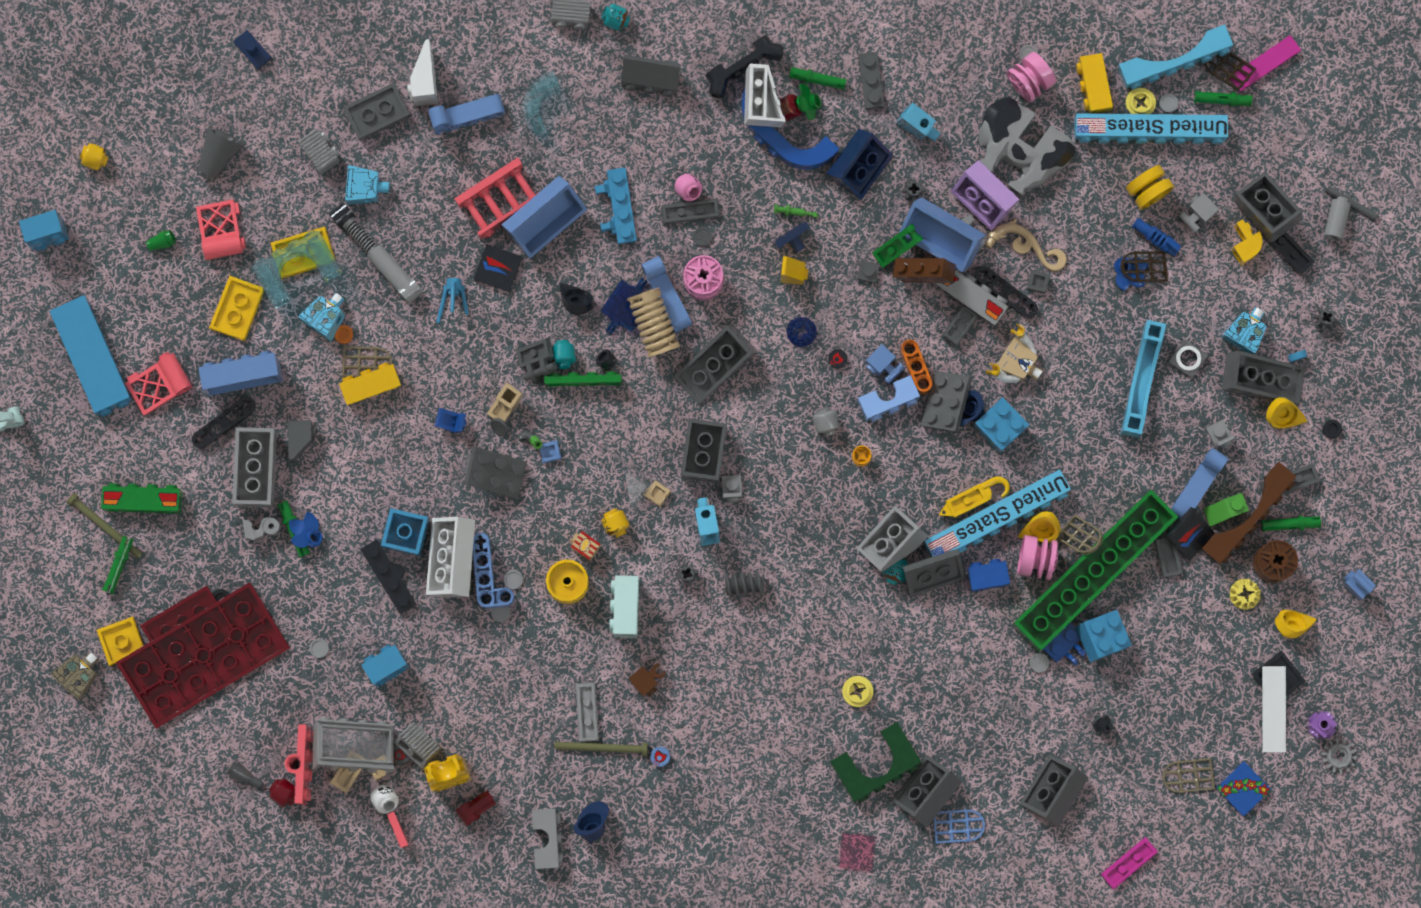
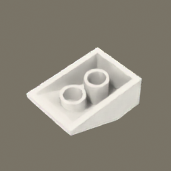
(423, 82)

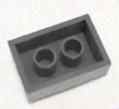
(1268, 207)
(703, 451)

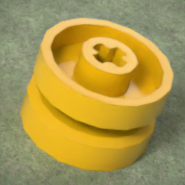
(1150, 187)
(567, 570)

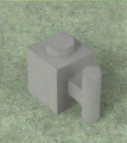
(1201, 209)

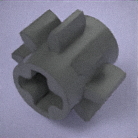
(918, 189)
(1324, 324)
(685, 568)

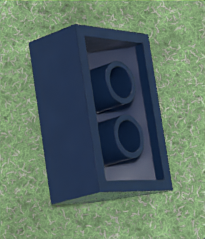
(860, 163)

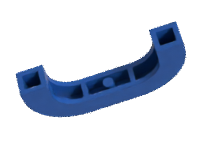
(792, 156)

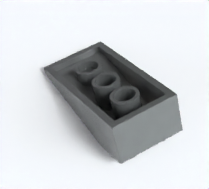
(716, 363)
(1262, 377)

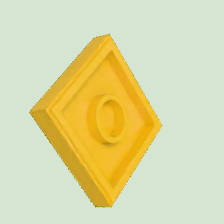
(119, 639)

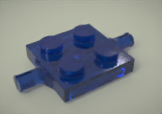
(618, 308)

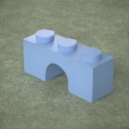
(874, 407)

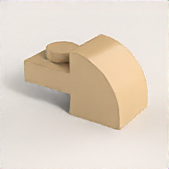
(505, 402)

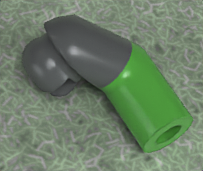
(533, 439)

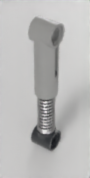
(377, 254)

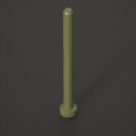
(73, 500)
(602, 747)

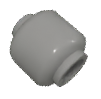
(826, 421)

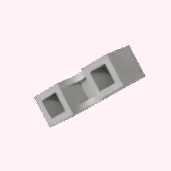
(549, 856)

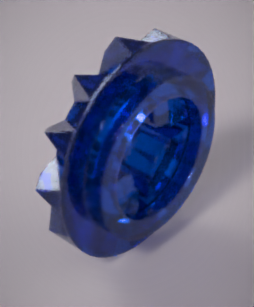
(805, 339)

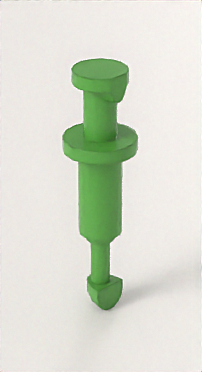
(793, 211)

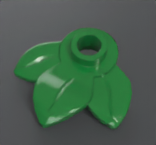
(808, 102)

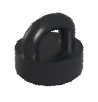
(606, 360)
(1102, 724)

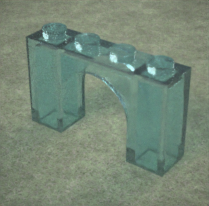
(269, 269)

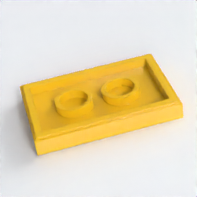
(299, 264)
(237, 308)

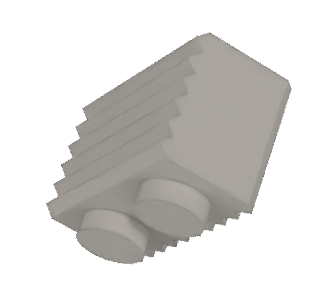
(571, 13)
(318, 151)
(418, 745)

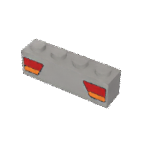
(976, 296)

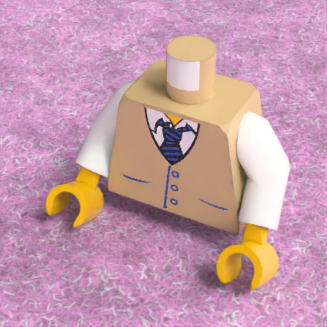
(1017, 360)

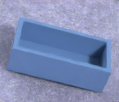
(544, 217)
(943, 234)
(240, 373)

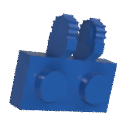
(1063, 643)

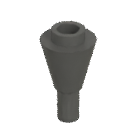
(240, 773)

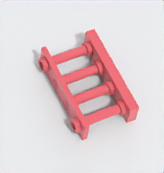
(482, 189)

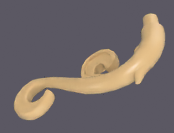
(1010, 227)

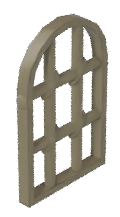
(359, 356)
(1079, 529)
(1181, 781)

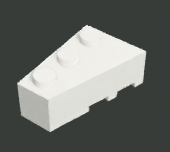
(761, 100)

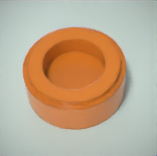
(344, 334)

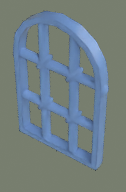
(951, 820)

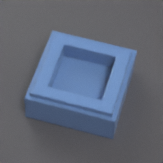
(550, 452)

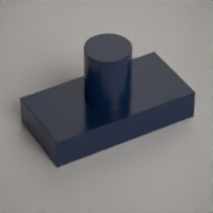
(252, 49)
(792, 237)

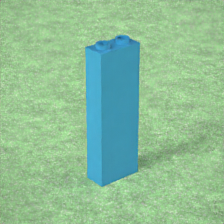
(91, 356)

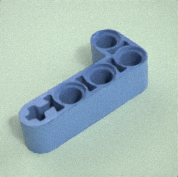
(466, 113)
(657, 277)
(1200, 482)
(487, 570)

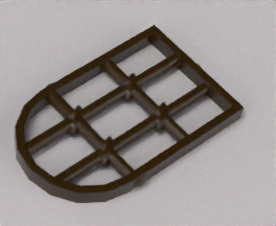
(1224, 59)
(1136, 272)

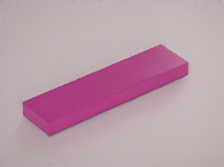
(1268, 61)

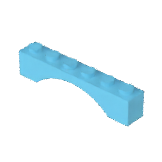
(1137, 71)
(1142, 378)

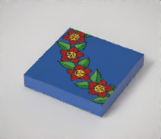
(1243, 788)

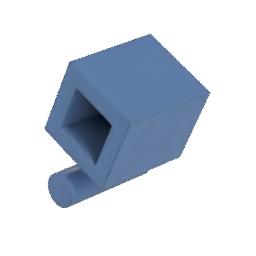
(881, 361)
(1358, 584)

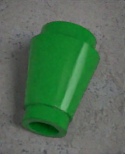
(161, 241)

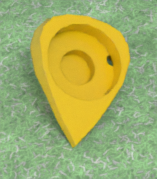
(1284, 414)
(1042, 526)
(1293, 623)

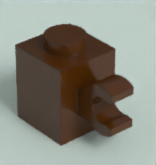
(645, 681)

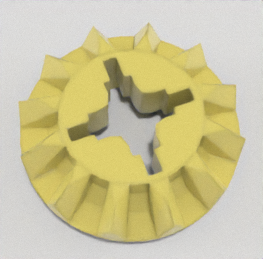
(1140, 93)
(1240, 601)
(866, 694)

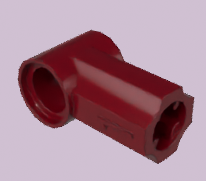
(473, 809)

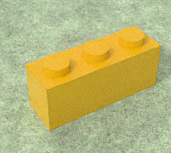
(1094, 84)
(369, 383)

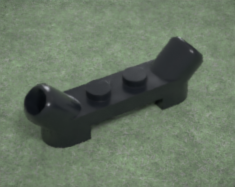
(719, 76)

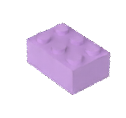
(984, 195)

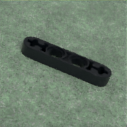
(1008, 289)
(222, 420)

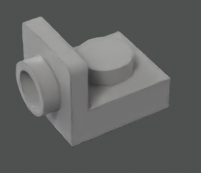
(1220, 435)
(732, 488)

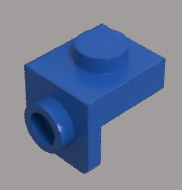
(450, 421)

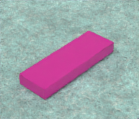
(1129, 863)

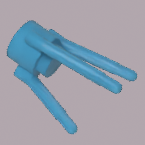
(453, 289)

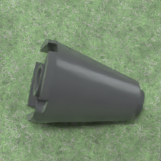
(217, 152)

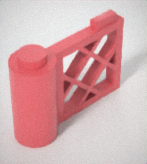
(220, 244)
(172, 376)

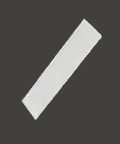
(1274, 708)

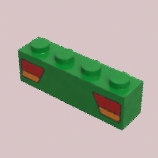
(141, 499)

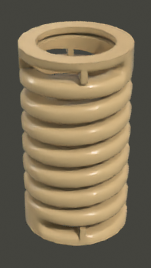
(655, 322)

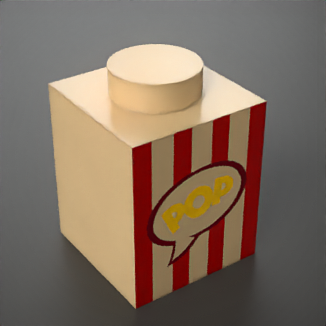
(585, 545)

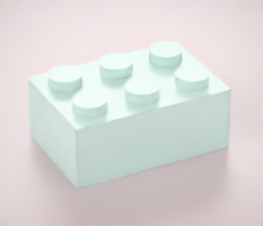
(625, 606)

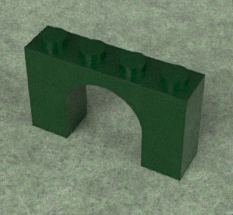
(903, 760)

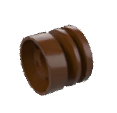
(1278, 572)

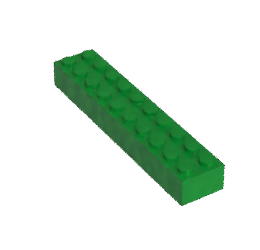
(1094, 571)

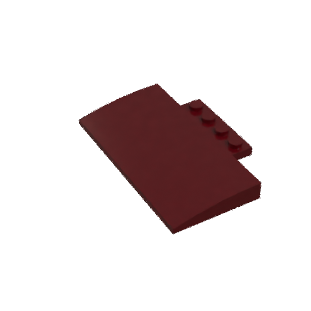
(200, 650)

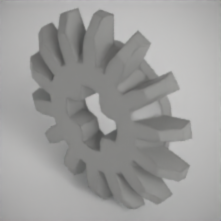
(1346, 760)

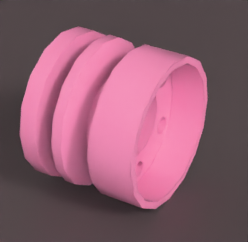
(1031, 76)
(696, 285)
(1037, 557)

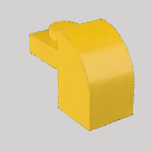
(1250, 244)

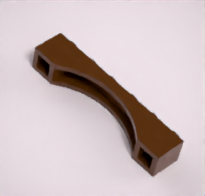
(1275, 483)

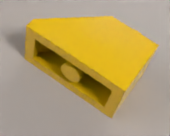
(793, 271)

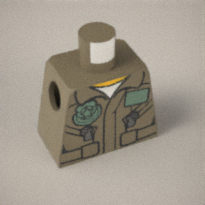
(77, 674)

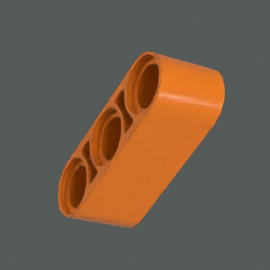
(916, 357)

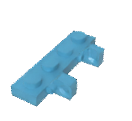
(618, 191)

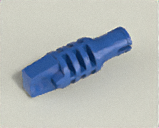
(1156, 237)

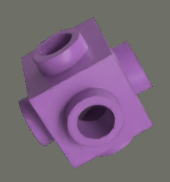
(1315, 725)

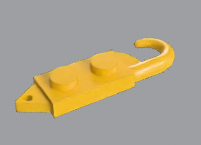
(973, 497)

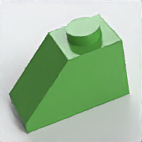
(1226, 509)

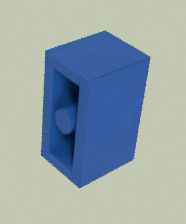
(988, 575)

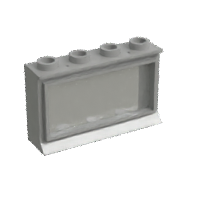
(353, 745)

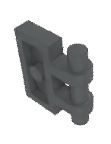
(536, 353)

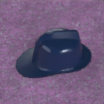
(974, 407)
(592, 821)

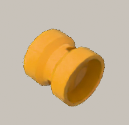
(861, 456)

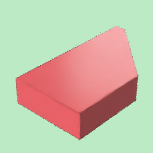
(398, 830)

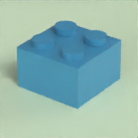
(44, 230)
(1001, 425)
(405, 532)
(1103, 636)
(385, 665)

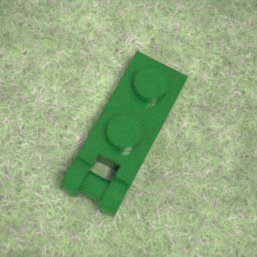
(896, 246)

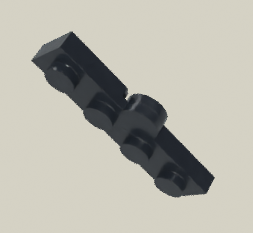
(389, 576)

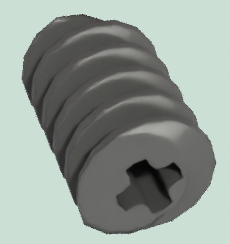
(744, 584)

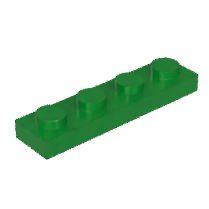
(590, 379)

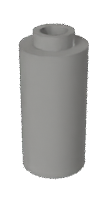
(1337, 219)

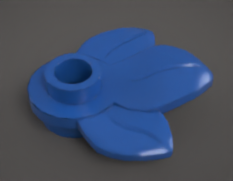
(1124, 283)
(303, 530)

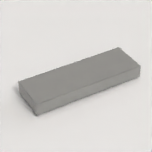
(587, 712)

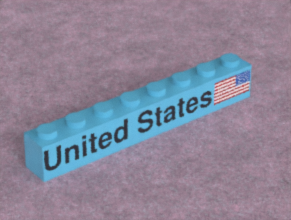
(1151, 128)
(999, 515)

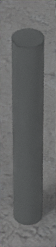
(1355, 205)

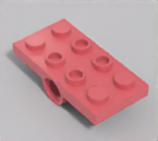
(303, 773)

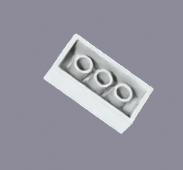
(450, 557)

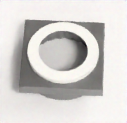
(1176, 362)

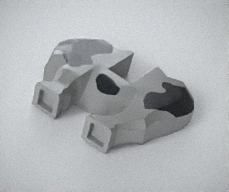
(1001, 134)

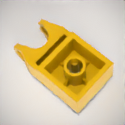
(447, 773)

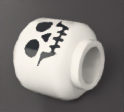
(384, 799)

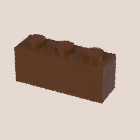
(924, 270)

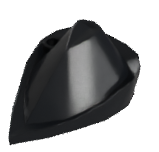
(575, 299)

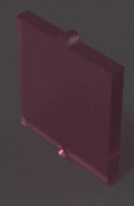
(856, 851)

